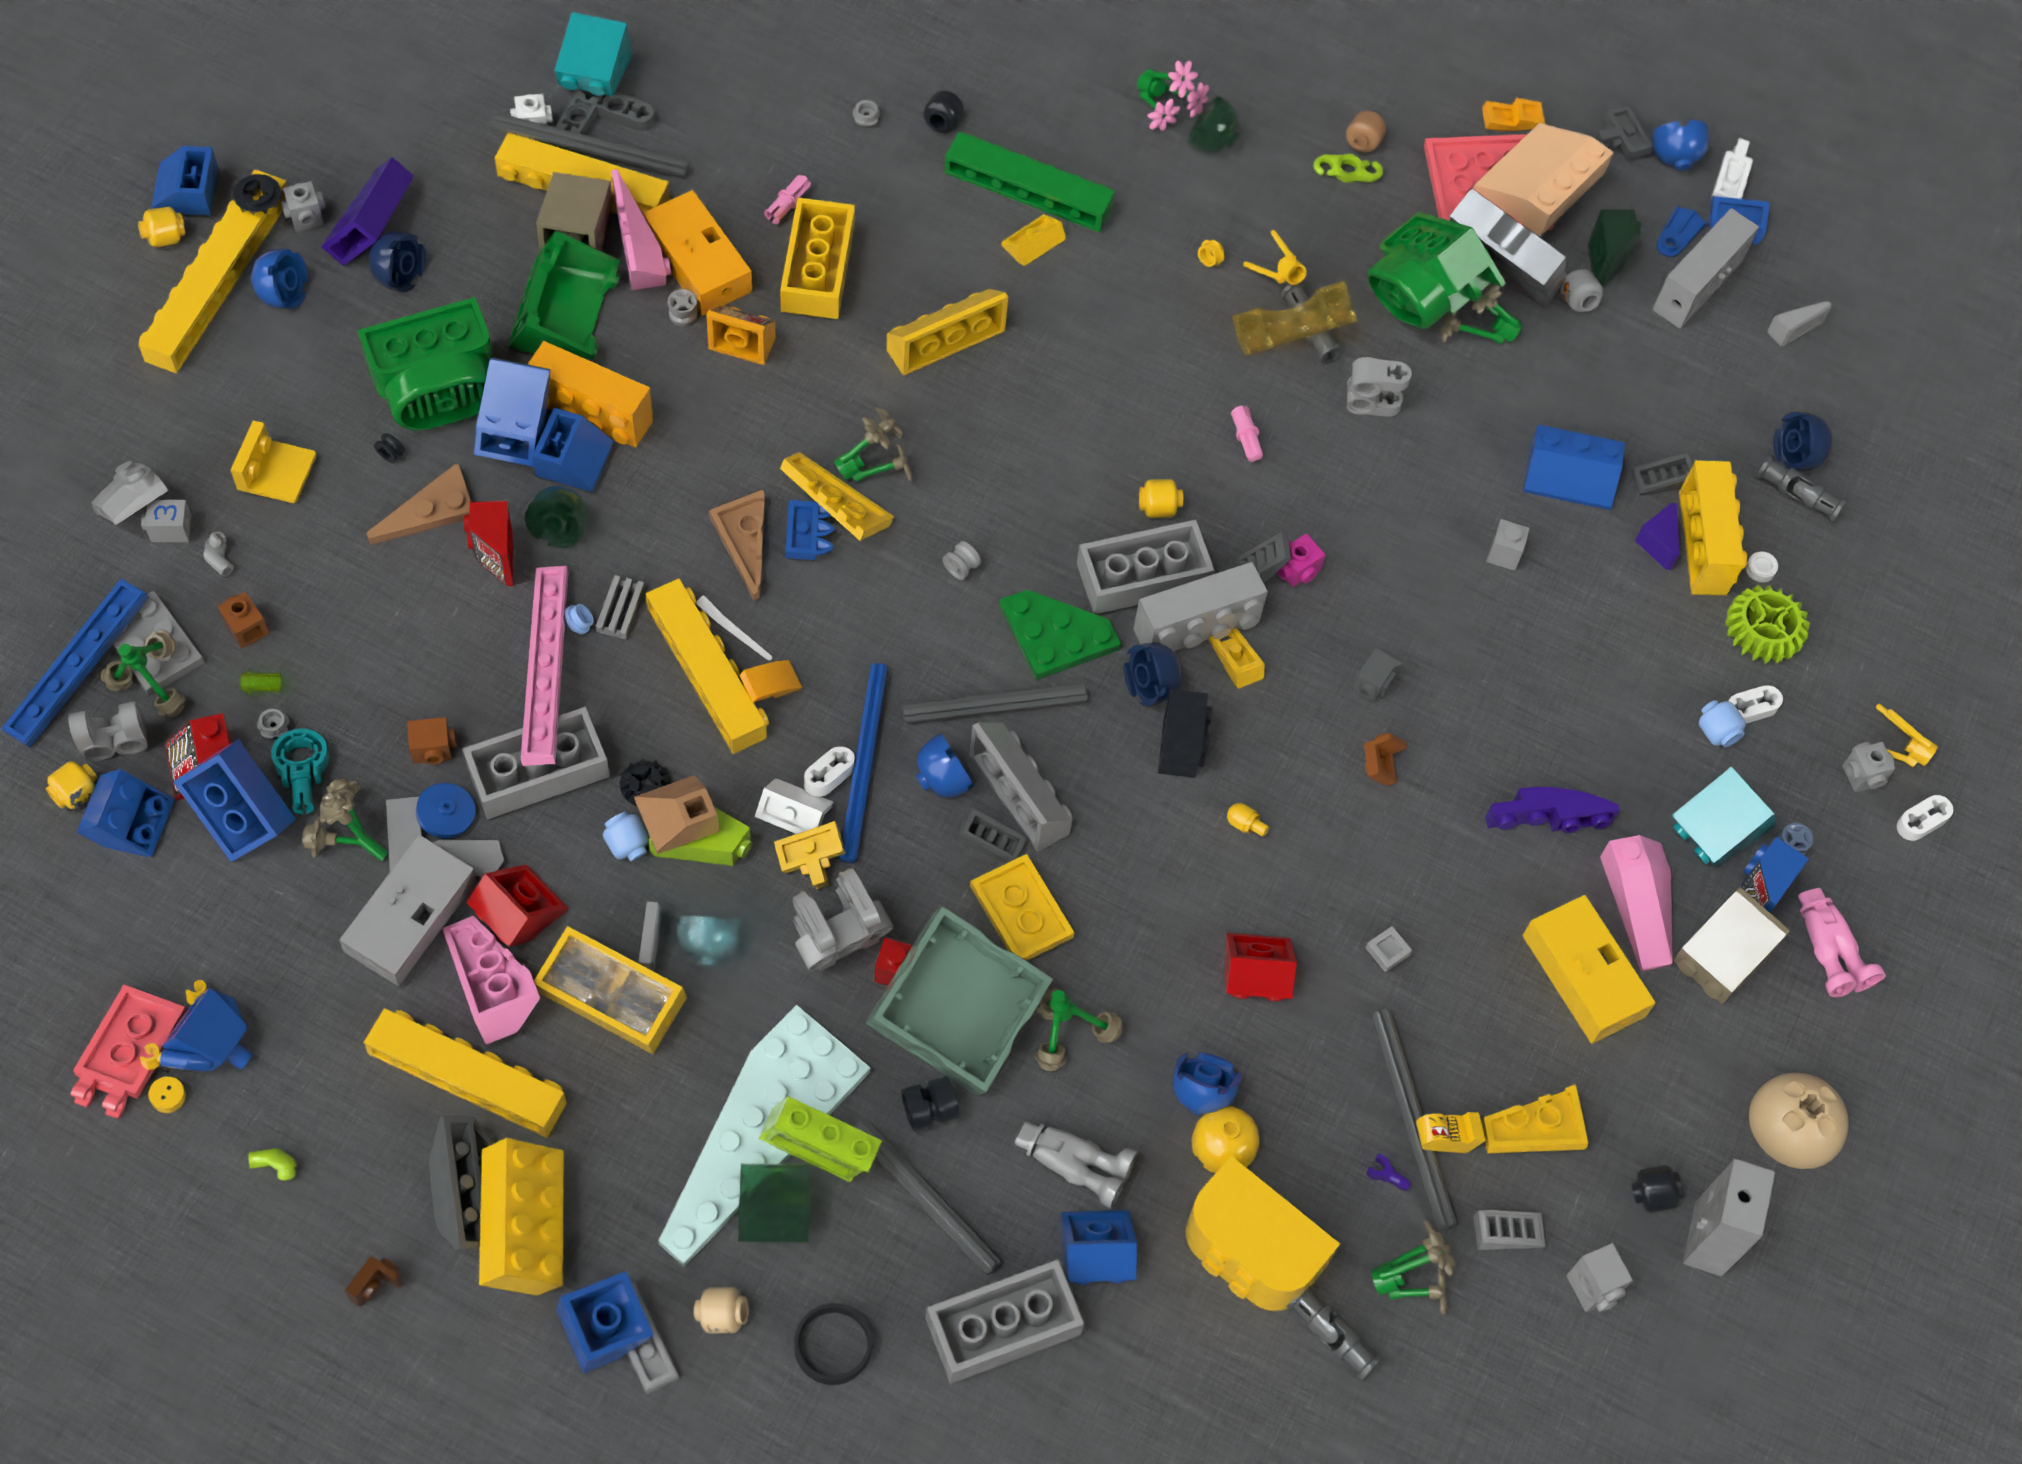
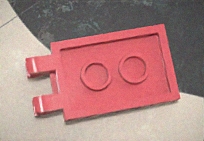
(115, 1050)

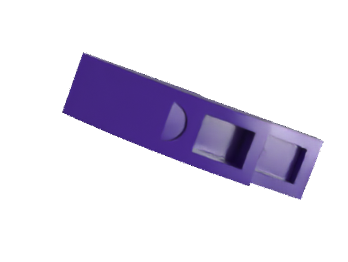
(1562, 807)

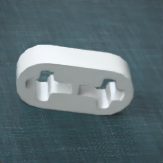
(1751, 699)
(825, 768)
(1921, 813)

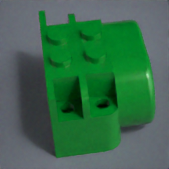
(1431, 270)
(430, 364)

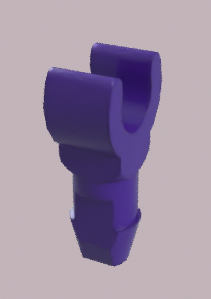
(1388, 1174)

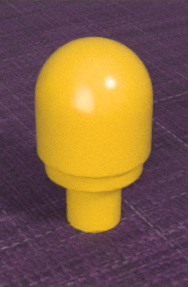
(1246, 819)

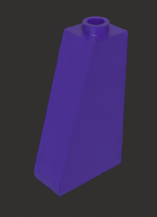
(368, 212)

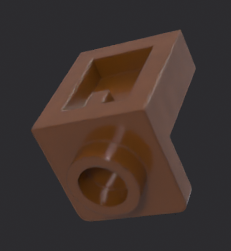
(367, 1280)

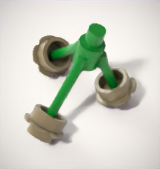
(119, 673)
(1057, 1007)

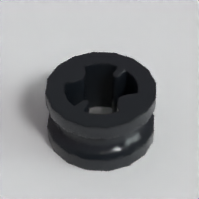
(389, 447)

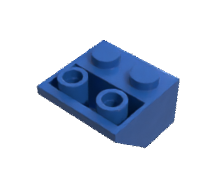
(187, 181)
(571, 451)
(125, 814)

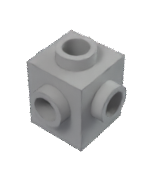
(303, 206)
(1868, 766)

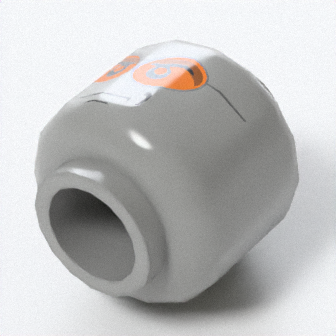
(1581, 290)

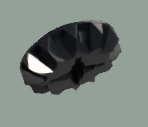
(249, 186)
(631, 785)

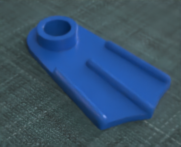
(1680, 231)

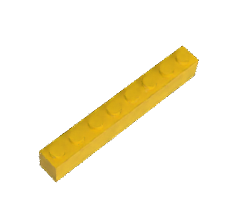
(207, 283)

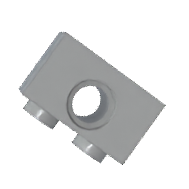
(1600, 1279)

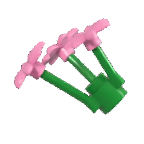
(1152, 85)

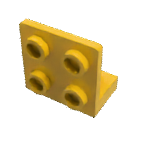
(271, 466)

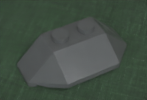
(456, 1179)

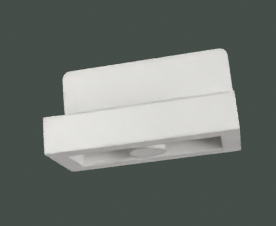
(791, 807)

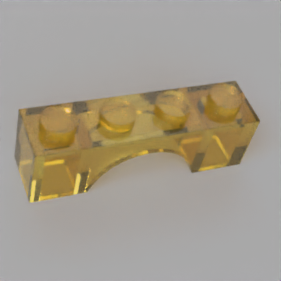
(1266, 329)

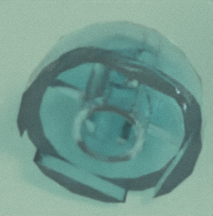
(708, 937)

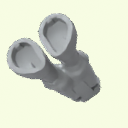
(1071, 1155)

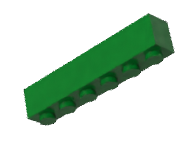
(1029, 181)

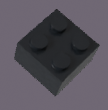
(1184, 733)

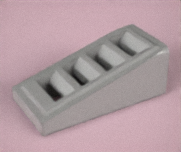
(1795, 323)
(1487, 1242)

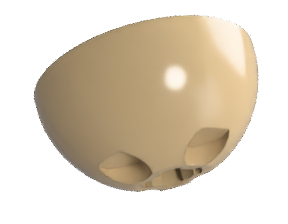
(1789, 1130)

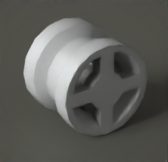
(682, 300)
(961, 560)

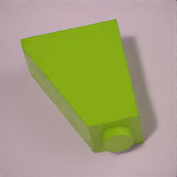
(719, 848)

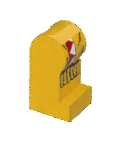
(1450, 1132)

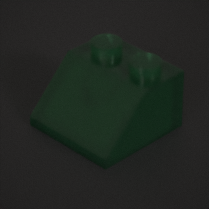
(1612, 242)
(774, 1203)

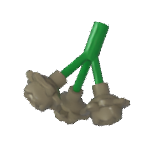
(340, 806)

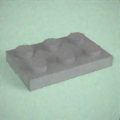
(151, 618)

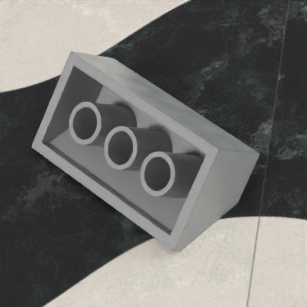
(1019, 784)

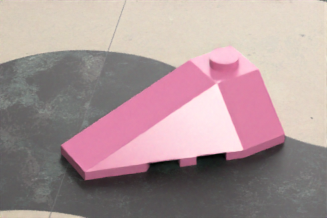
(641, 249)
(1643, 894)
(494, 982)

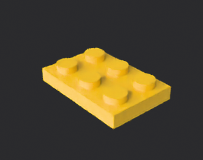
(1022, 908)

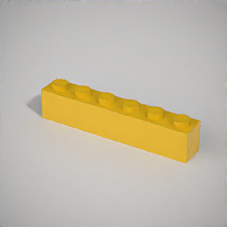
(534, 164)
(706, 665)
(466, 1072)

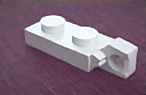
(1733, 172)

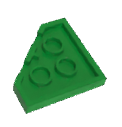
(1055, 633)

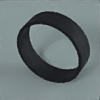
(833, 1308)

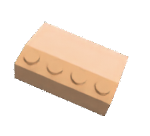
(1544, 175)

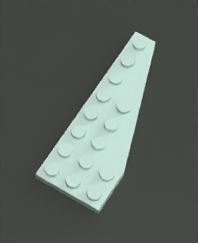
(791, 1061)

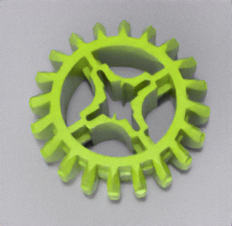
(1767, 634)

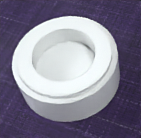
(1762, 567)

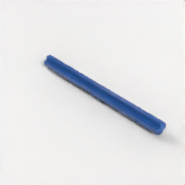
(863, 762)

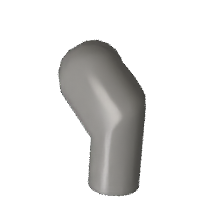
(215, 552)

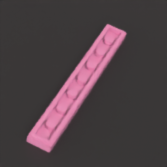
(545, 666)

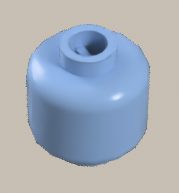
(1722, 723)
(626, 836)

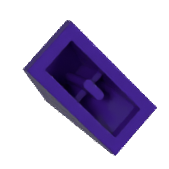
(1661, 537)

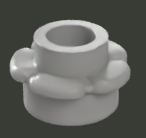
(866, 113)
(269, 717)

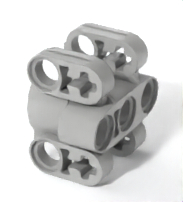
(854, 928)

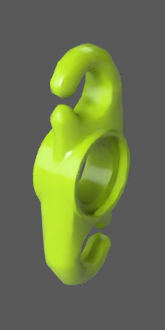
(1360, 173)

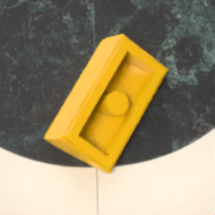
(1034, 239)

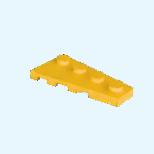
(839, 499)

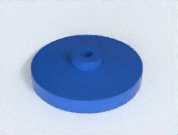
(445, 810)

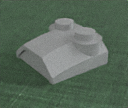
(128, 492)

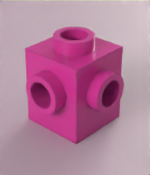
(1304, 562)

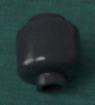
(943, 111)
(1658, 1188)

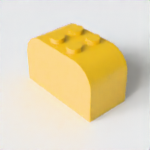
(1256, 1238)

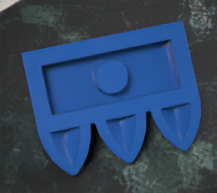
(1751, 209)
(804, 530)

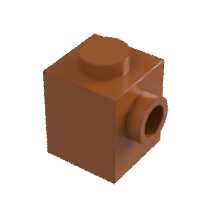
(243, 619)
(431, 740)

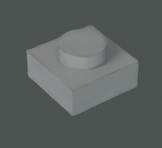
(1388, 949)

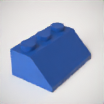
(1573, 467)
(234, 800)

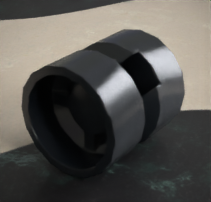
(930, 1103)

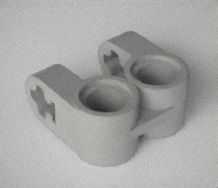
(1370, 384)
(100, 738)

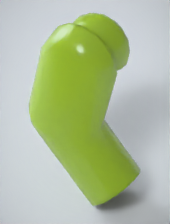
(276, 1159)

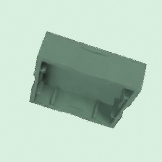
(959, 1001)

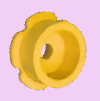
(1211, 253)

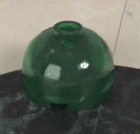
(1215, 127)
(557, 516)

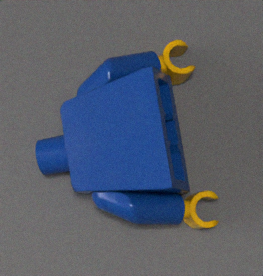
(204, 1035)

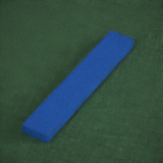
(75, 663)

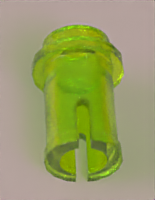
(260, 682)

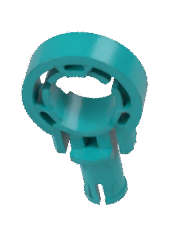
(300, 771)

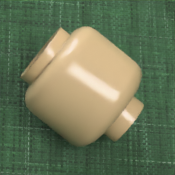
(721, 1310)

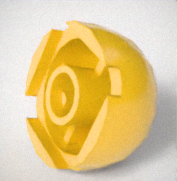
(1225, 1135)

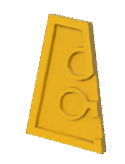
(1543, 1125)

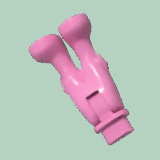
(1833, 938)

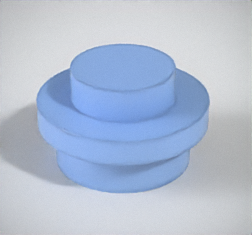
(578, 618)

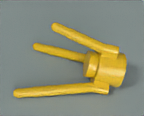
(1288, 267)
(1918, 748)

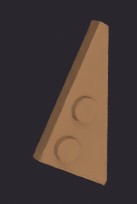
(434, 506)
(741, 531)

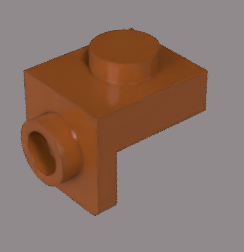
(1380, 759)

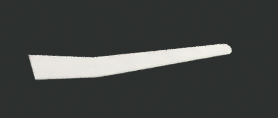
(715, 614)

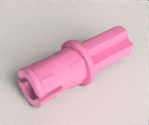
(787, 199)
(1247, 433)

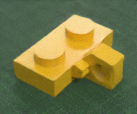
(811, 852)

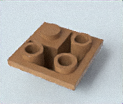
(677, 814)

